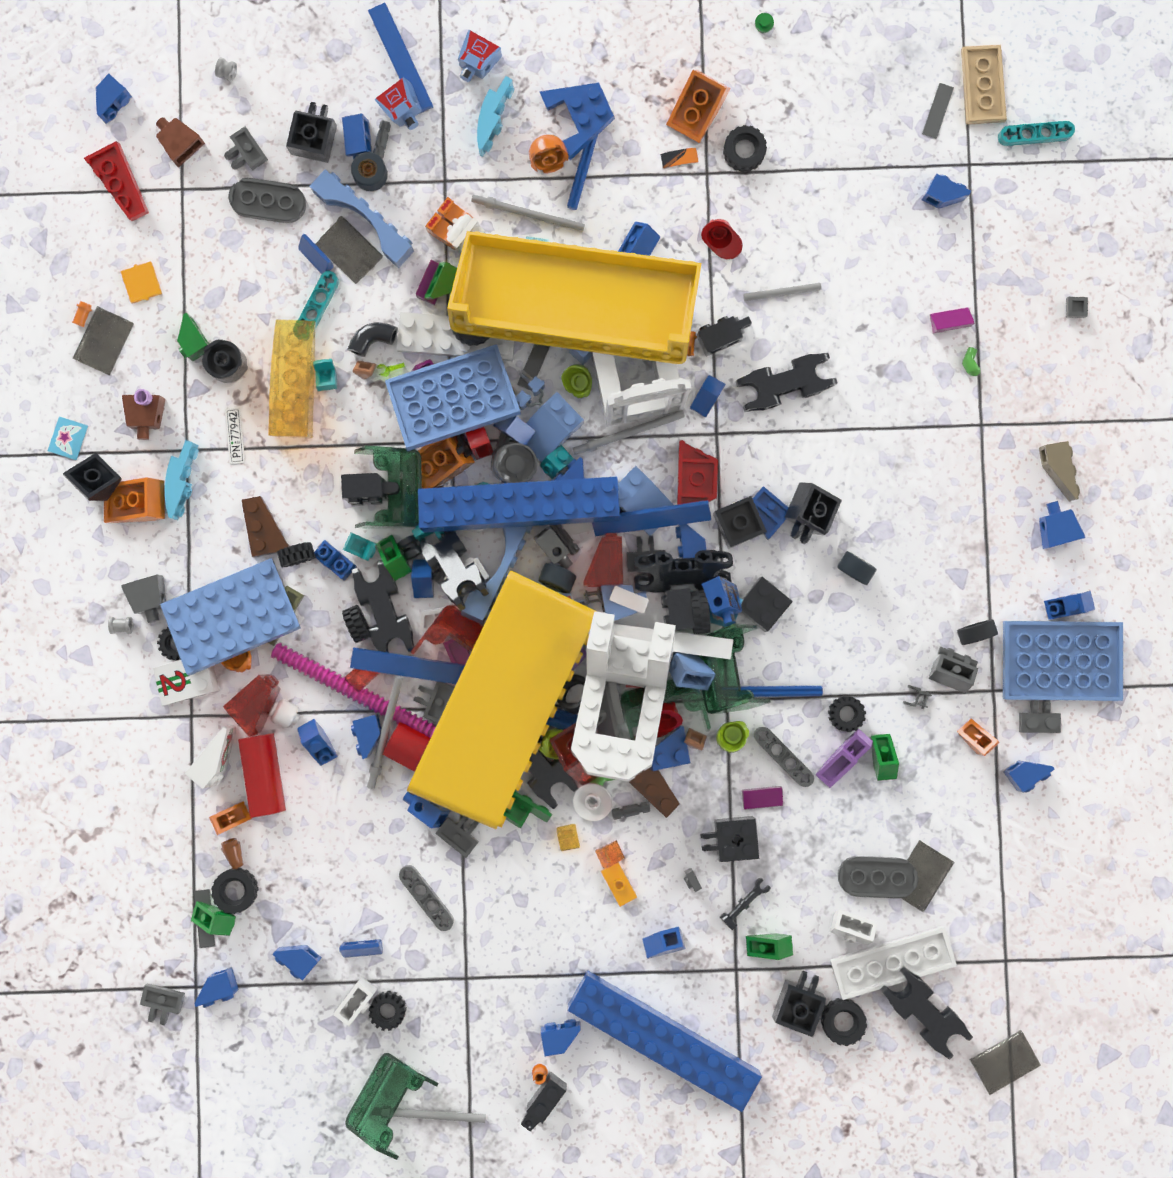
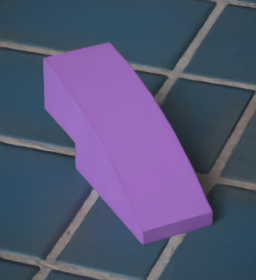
(844, 758)

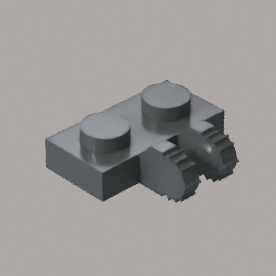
(248, 148)
(437, 702)
(1040, 722)
(457, 837)
(161, 999)

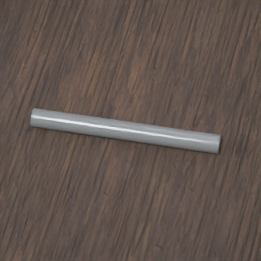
(782, 291)

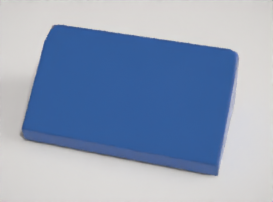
(314, 254)
(361, 948)

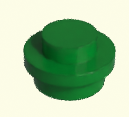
(764, 22)

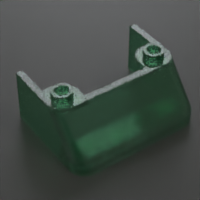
(404, 469)
(725, 690)
(632, 703)
(380, 1100)

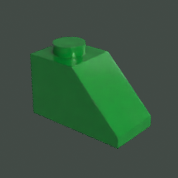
(442, 281)
(191, 339)
(393, 557)
(884, 757)
(212, 919)
(769, 946)

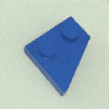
(770, 510)
(671, 751)

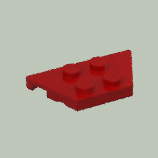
(696, 475)

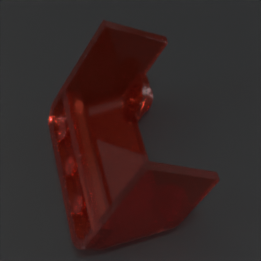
(454, 625)

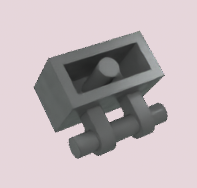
(954, 670)

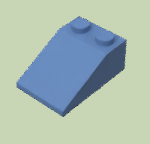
(553, 426)
(640, 493)

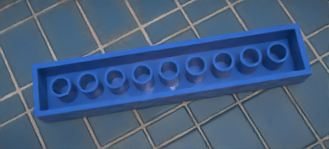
(519, 504)
(664, 1041)

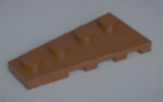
(655, 790)

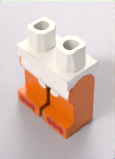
(452, 225)

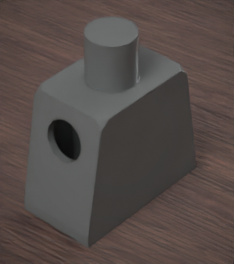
(547, 542)
(146, 596)

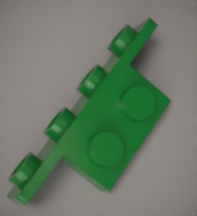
(522, 808)

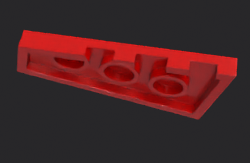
(115, 173)

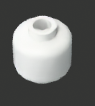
(284, 713)

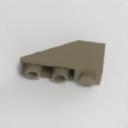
(1058, 464)

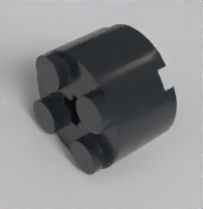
(214, 365)

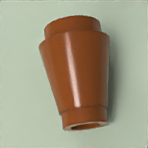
(232, 851)

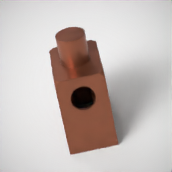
(178, 140)
(143, 417)

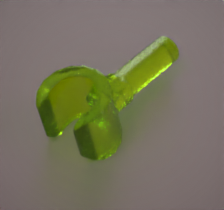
(388, 369)

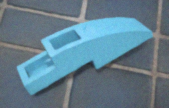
(489, 120)
(175, 486)

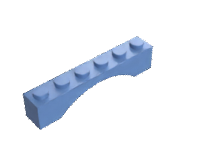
(333, 193)
(476, 604)

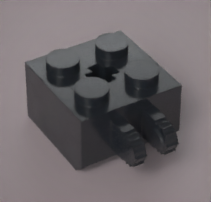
(304, 126)
(367, 488)
(811, 511)
(725, 831)
(796, 994)

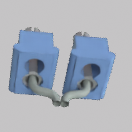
(535, 386)

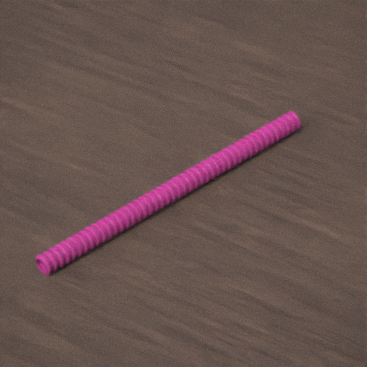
(338, 683)

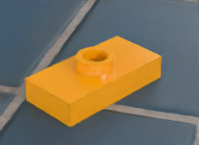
(619, 884)

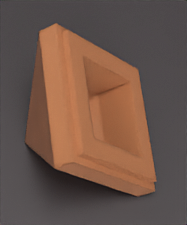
(364, 369)
(695, 739)

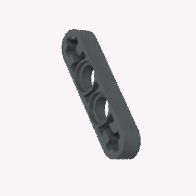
(785, 754)
(422, 900)

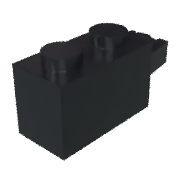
(722, 334)
(543, 1101)

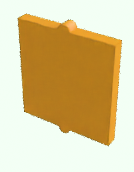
(141, 282)

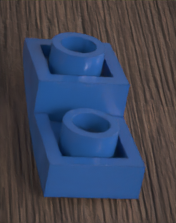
(334, 560)

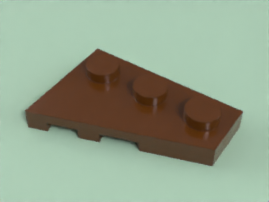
(261, 528)

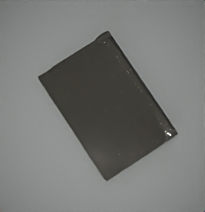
(349, 249)
(103, 340)
(931, 870)
(1005, 1062)

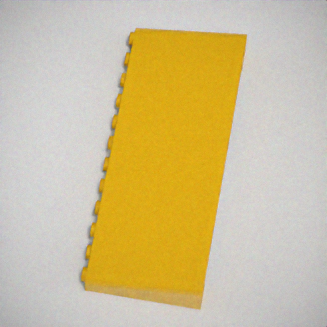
(574, 297)
(503, 701)

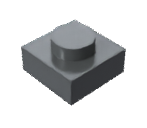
(1076, 307)
(691, 880)

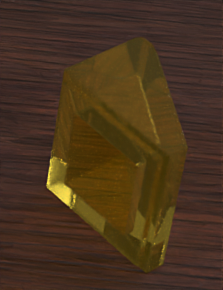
(568, 837)

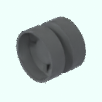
(514, 463)

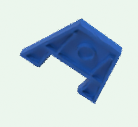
(588, 110)

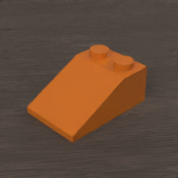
(697, 105)
(441, 462)
(136, 501)

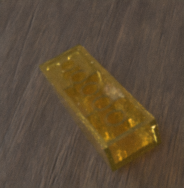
(292, 379)

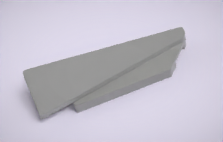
(612, 707)

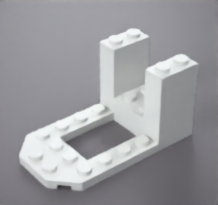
(642, 401)
(627, 663)

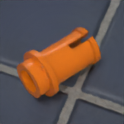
(82, 313)
(691, 344)
(539, 1069)

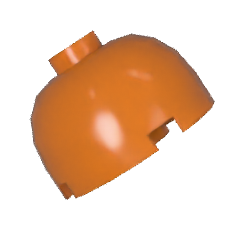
(548, 153)

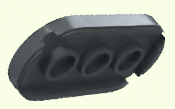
(267, 200)
(877, 877)

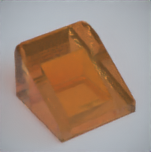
(609, 854)

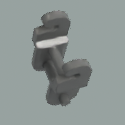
(596, 600)
(918, 690)

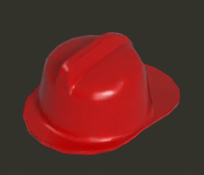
(722, 239)
(669, 719)

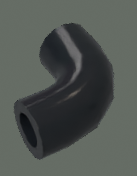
(369, 334)

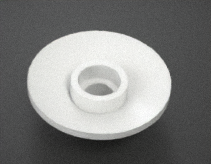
(592, 810)

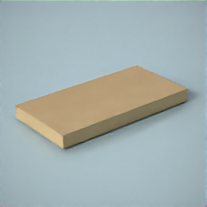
(983, 84)

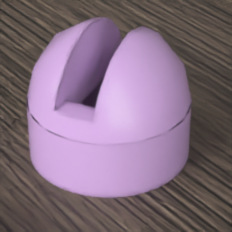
(142, 398)

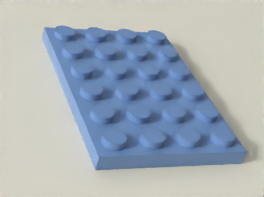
(452, 397)
(230, 616)
(1062, 660)

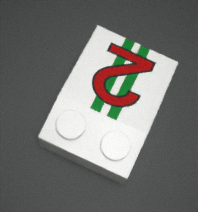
(177, 686)
(213, 761)

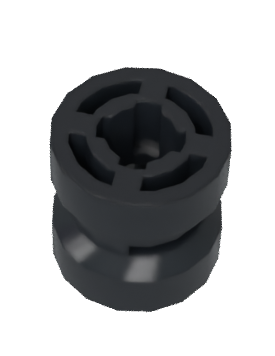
(410, 547)

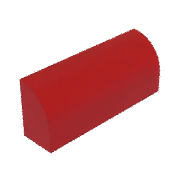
(406, 746)
(262, 775)

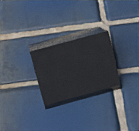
(93, 478)

